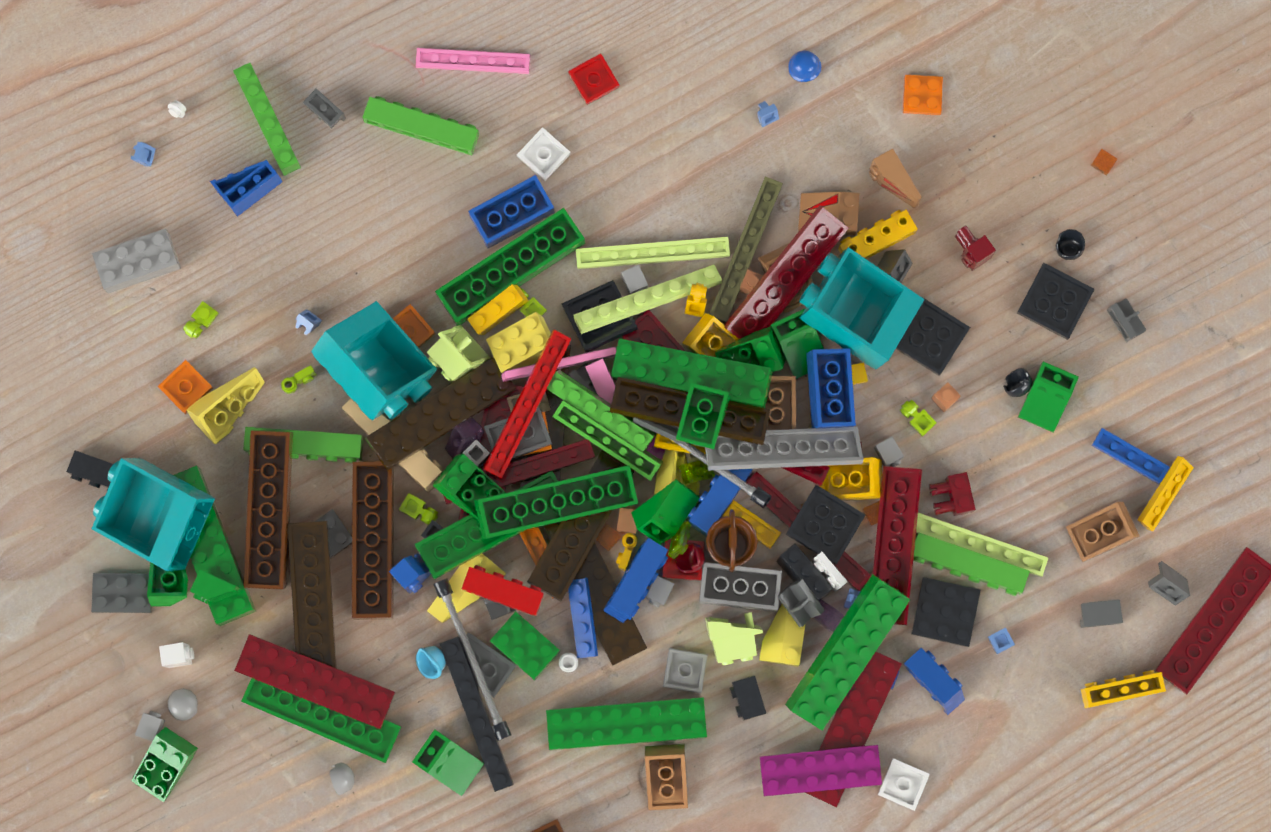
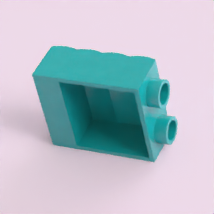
(859, 307)
(375, 362)
(152, 513)

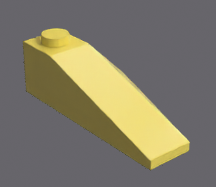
(221, 407)
(670, 471)
(461, 598)
(783, 640)

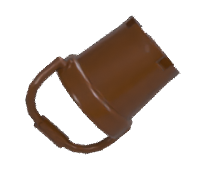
(731, 541)

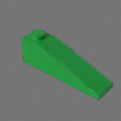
(166, 587)

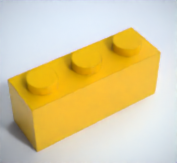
(498, 309)

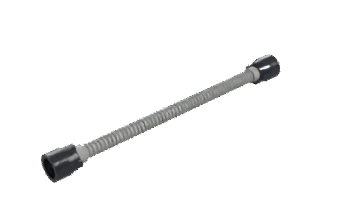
(757, 495)
(444, 591)

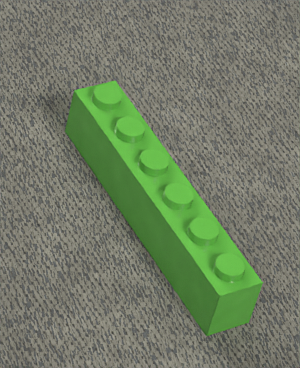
(267, 119)
(421, 125)
(599, 410)
(318, 444)
(641, 462)
(970, 564)

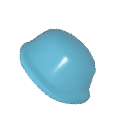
(430, 662)

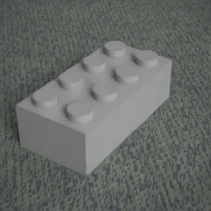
(136, 261)
(742, 588)

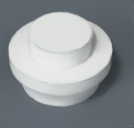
(176, 109)
(568, 662)

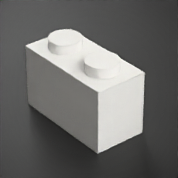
(176, 655)

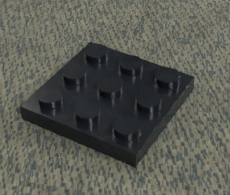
(1055, 301)
(605, 334)
(932, 337)
(825, 524)
(945, 612)

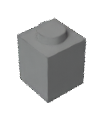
(634, 279)
(889, 452)
(477, 453)
(659, 592)
(150, 725)

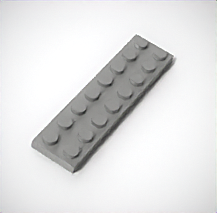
(789, 449)

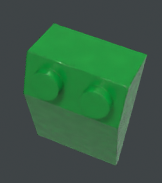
(703, 416)

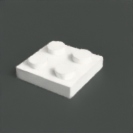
(543, 154)
(829, 571)
(903, 784)

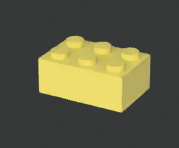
(519, 343)

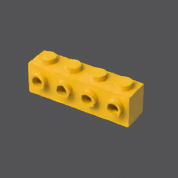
(881, 236)
(1122, 690)

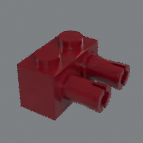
(975, 250)
(959, 492)

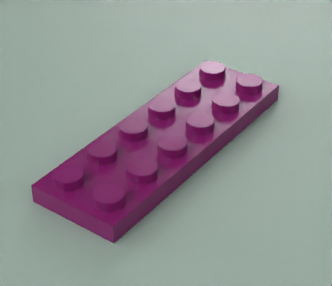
(820, 770)

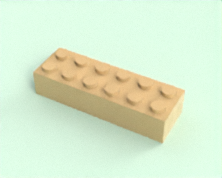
(417, 465)

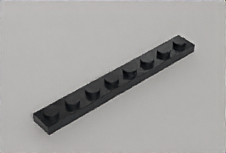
(476, 714)

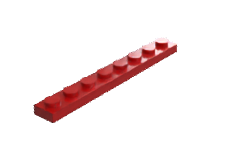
(527, 404)

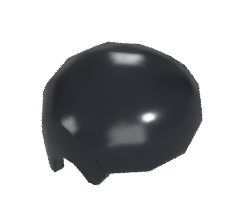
(1070, 244)
(1018, 383)

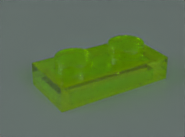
(696, 472)
(679, 540)

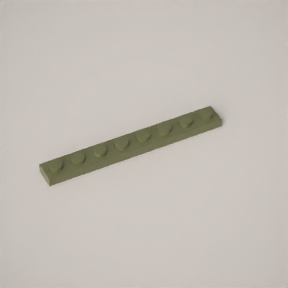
(745, 249)

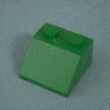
(213, 589)

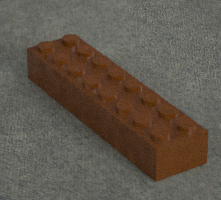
(268, 509)
(372, 541)

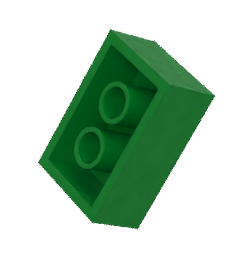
(525, 646)

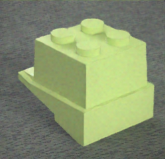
(456, 353)
(733, 640)

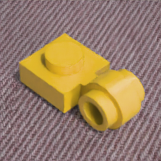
(696, 300)
(623, 558)

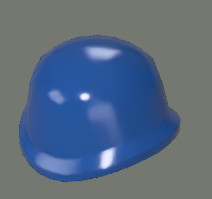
(804, 66)

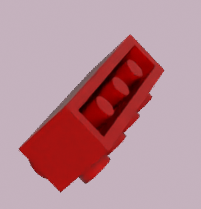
(503, 591)

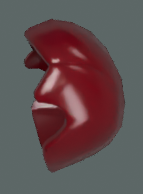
(691, 559)

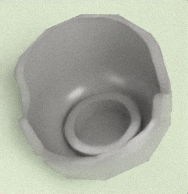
(182, 704)
(342, 778)

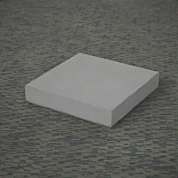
(685, 670)

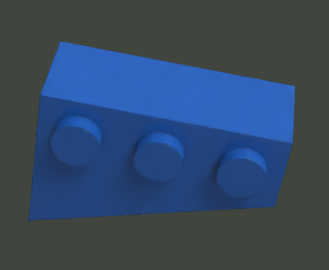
(247, 186)
(411, 573)
(935, 680)

